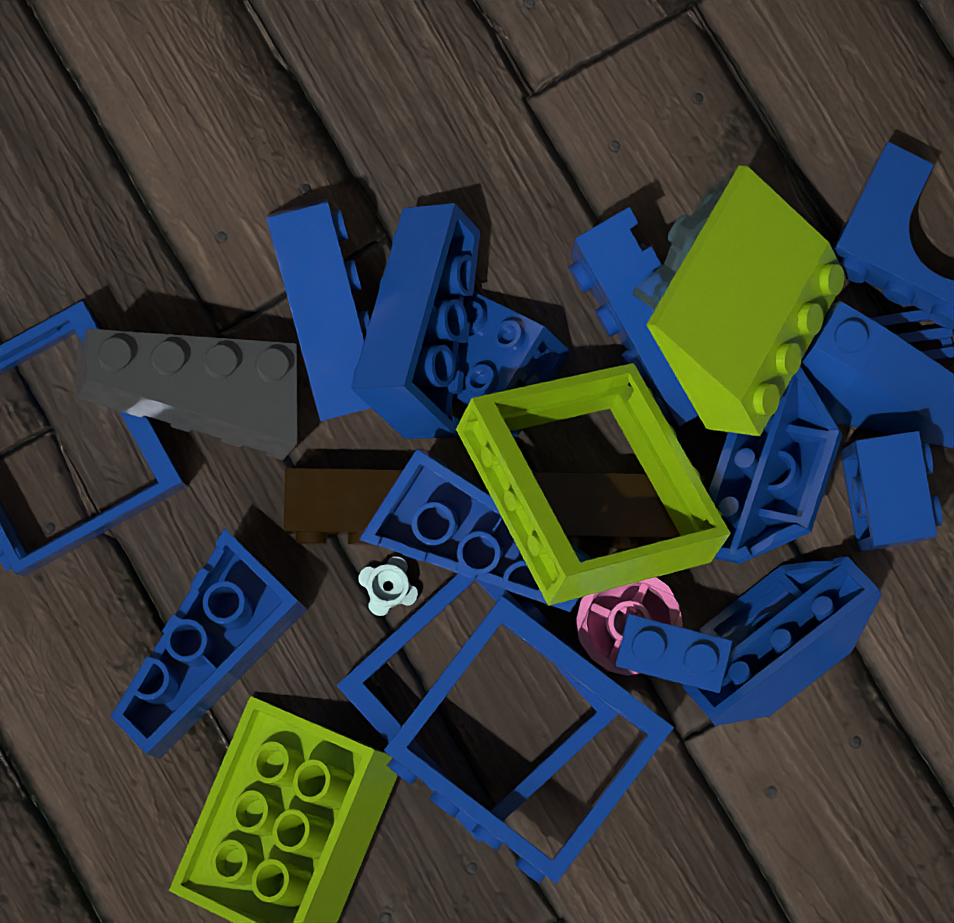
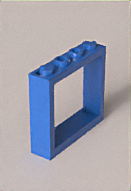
(170, 481)
(388, 725)
(489, 826)

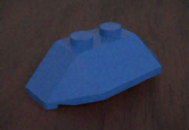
(776, 481)
(786, 636)

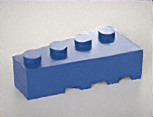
(610, 267)
(322, 301)
(418, 323)
(454, 525)
(206, 646)

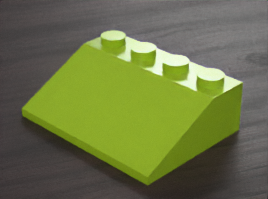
(745, 305)
(284, 821)

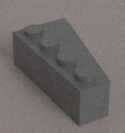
(196, 383)

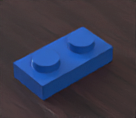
(673, 653)

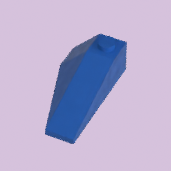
(879, 379)

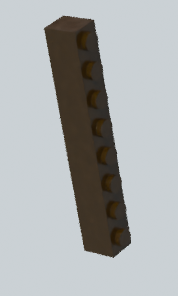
(585, 504)

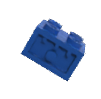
(504, 351)

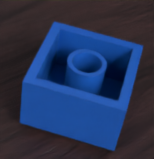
(890, 491)

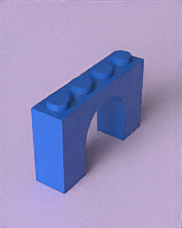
(877, 240)

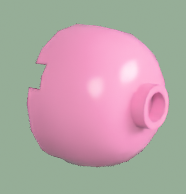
(604, 614)

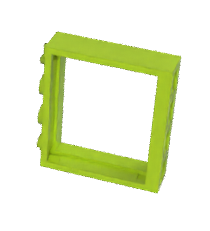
(527, 513)

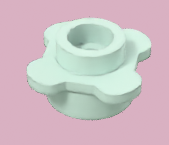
(394, 572)

